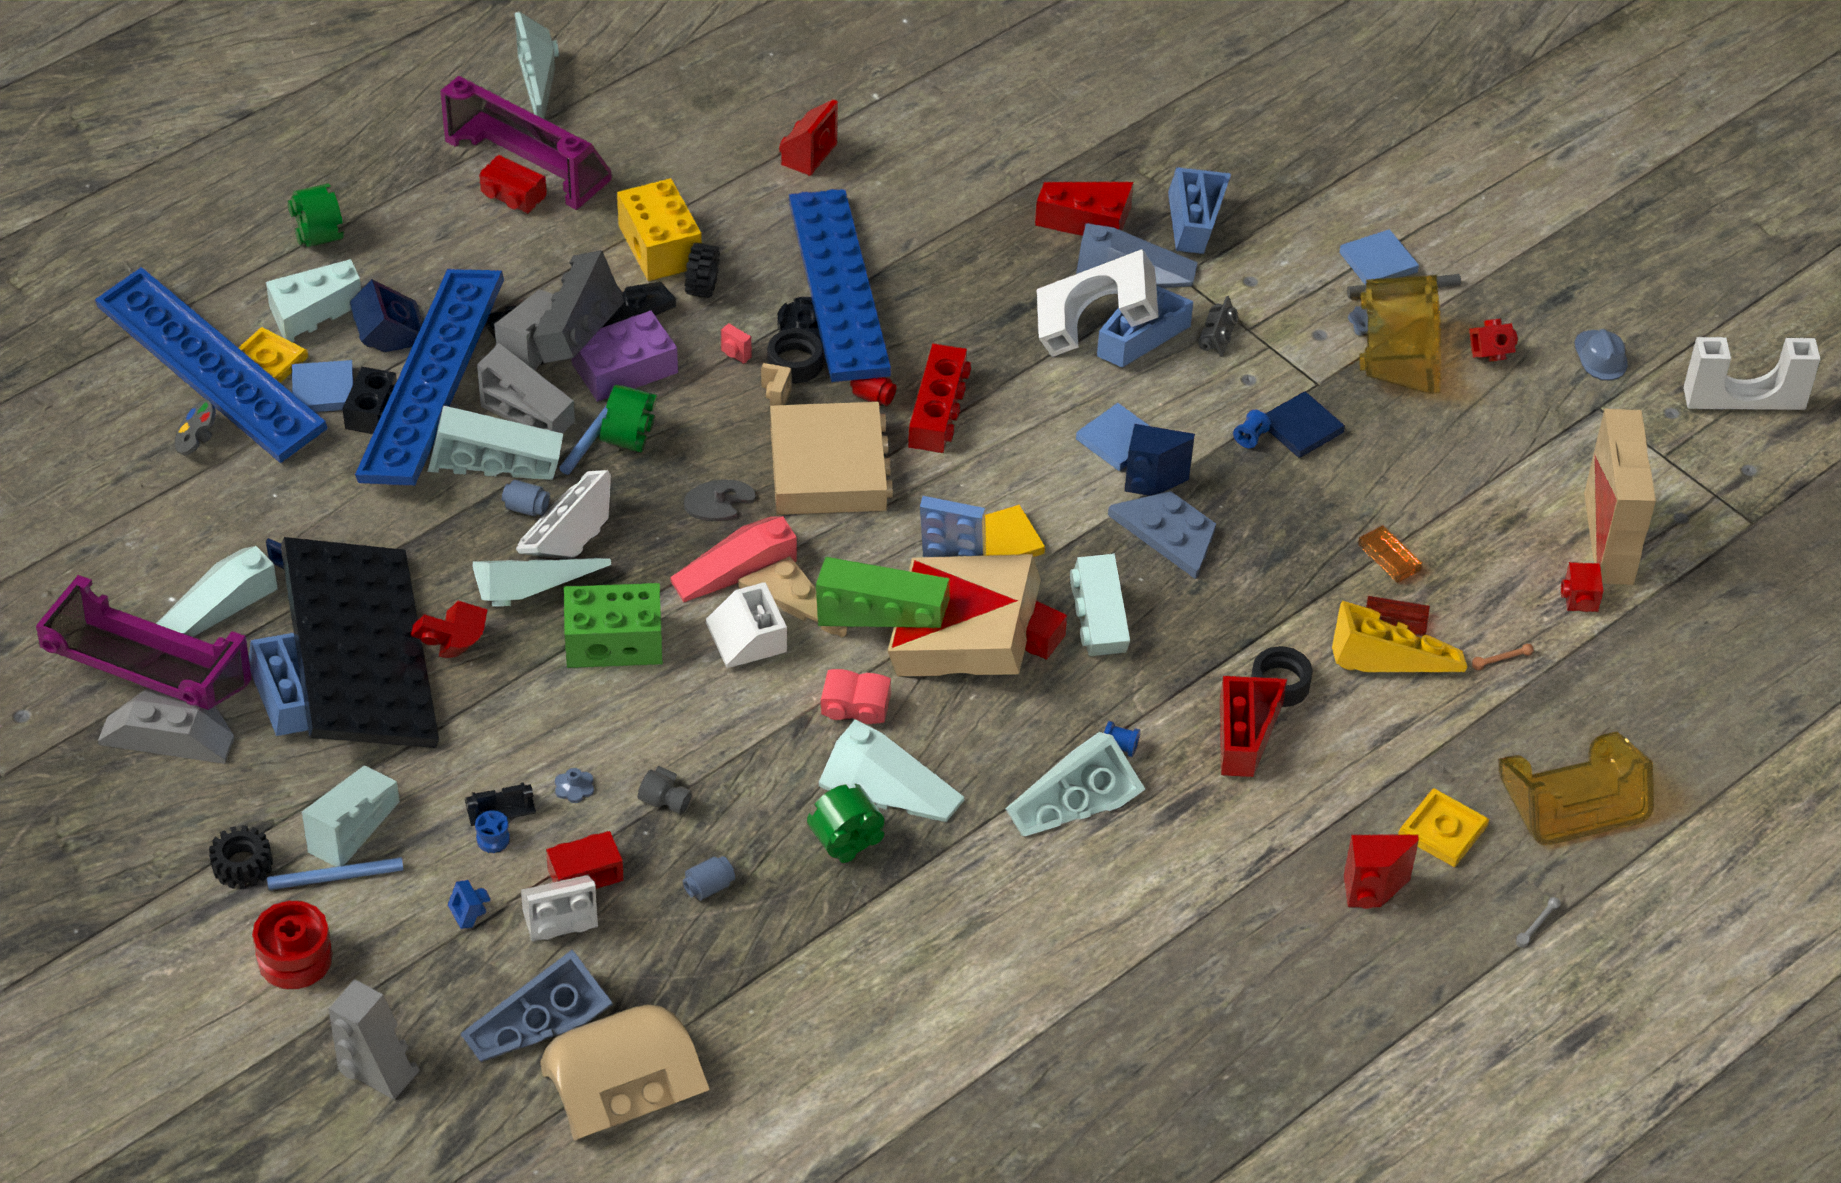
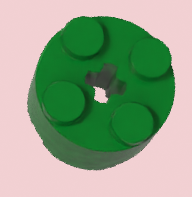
(316, 215)
(628, 418)
(846, 822)

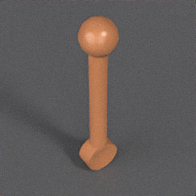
(1478, 662)

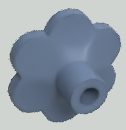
(1359, 319)
(574, 785)

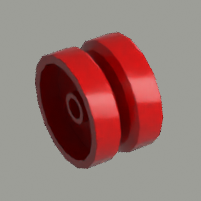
(292, 944)

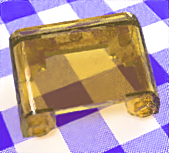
(1403, 332)
(1585, 797)

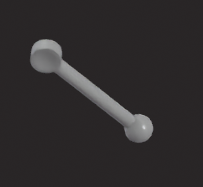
(1523, 939)

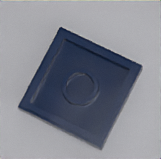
(1303, 424)

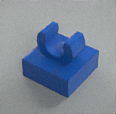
(467, 903)

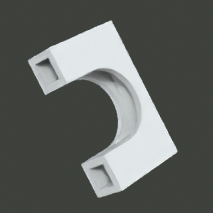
(1064, 300)
(1780, 389)

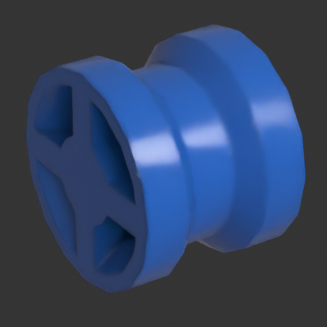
(497, 824)

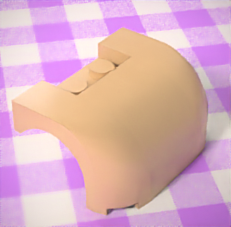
(623, 1068)

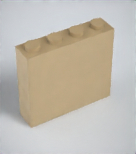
(829, 458)

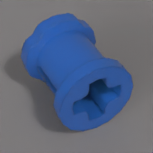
(1251, 429)
(1125, 738)

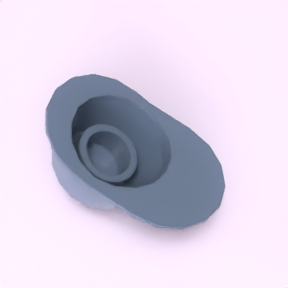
(1601, 354)

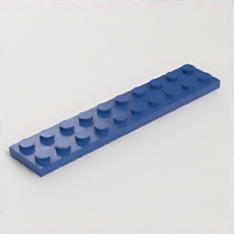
(839, 286)
(211, 365)
(430, 377)

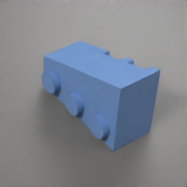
(1194, 206)
(1124, 344)
(278, 682)

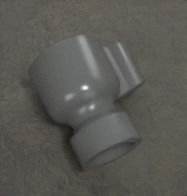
(659, 790)

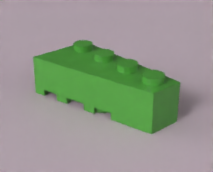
(878, 596)

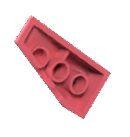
(737, 556)

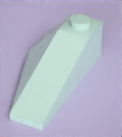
(536, 59)
(516, 580)
(223, 592)
(888, 774)
(1082, 784)

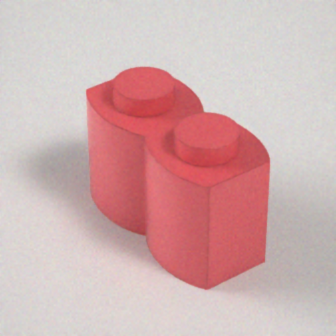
(856, 696)

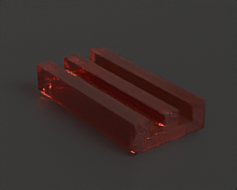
(1400, 611)

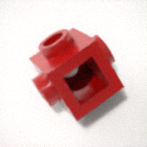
(1493, 340)

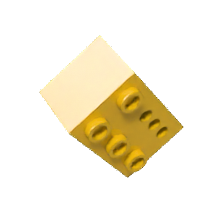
(657, 228)

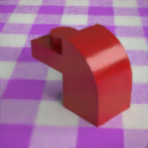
(456, 633)

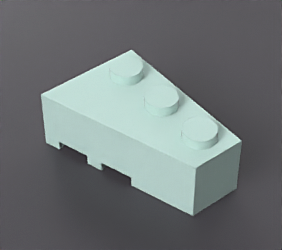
(312, 297)
(1100, 605)
(348, 815)

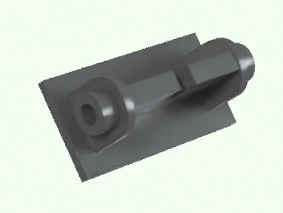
(1219, 327)

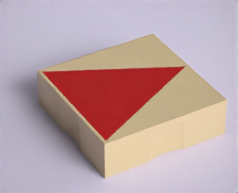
(1619, 495)
(983, 620)

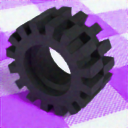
(702, 270)
(243, 871)

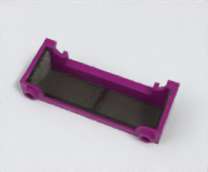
(480, 114)
(142, 651)

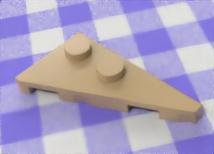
(790, 591)

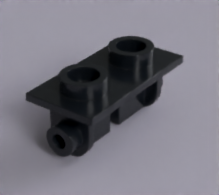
(512, 802)

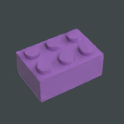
(626, 355)

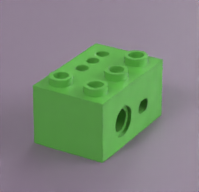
(612, 625)

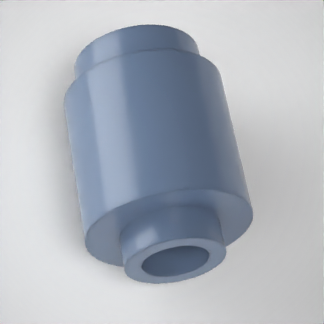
(525, 498)
(708, 877)

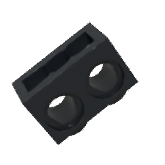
(368, 399)

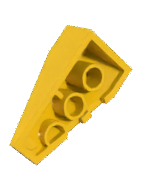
(1376, 646)

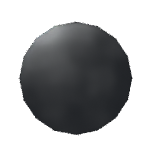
(798, 315)

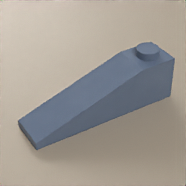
(1106, 244)
(543, 1008)

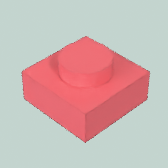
(736, 343)

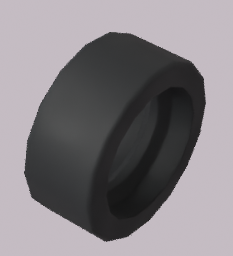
(797, 340)
(1288, 659)

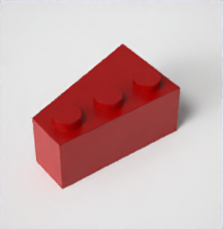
(1073, 204)
(1247, 720)

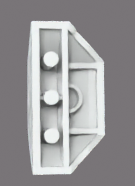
(570, 519)

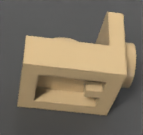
(777, 382)

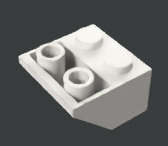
(748, 626)
(560, 908)

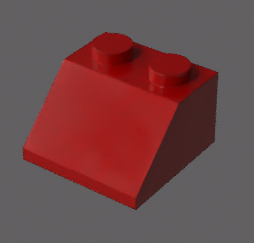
(811, 139)
(1378, 867)

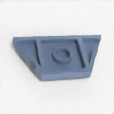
(1168, 527)

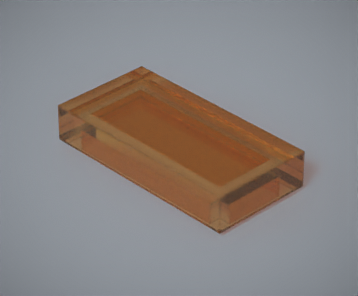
(1390, 554)

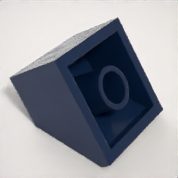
(385, 317)
(1158, 459)

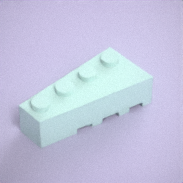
(493, 446)

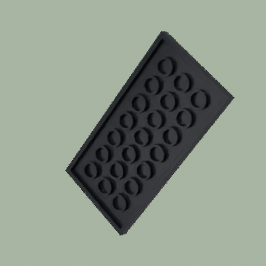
(355, 643)

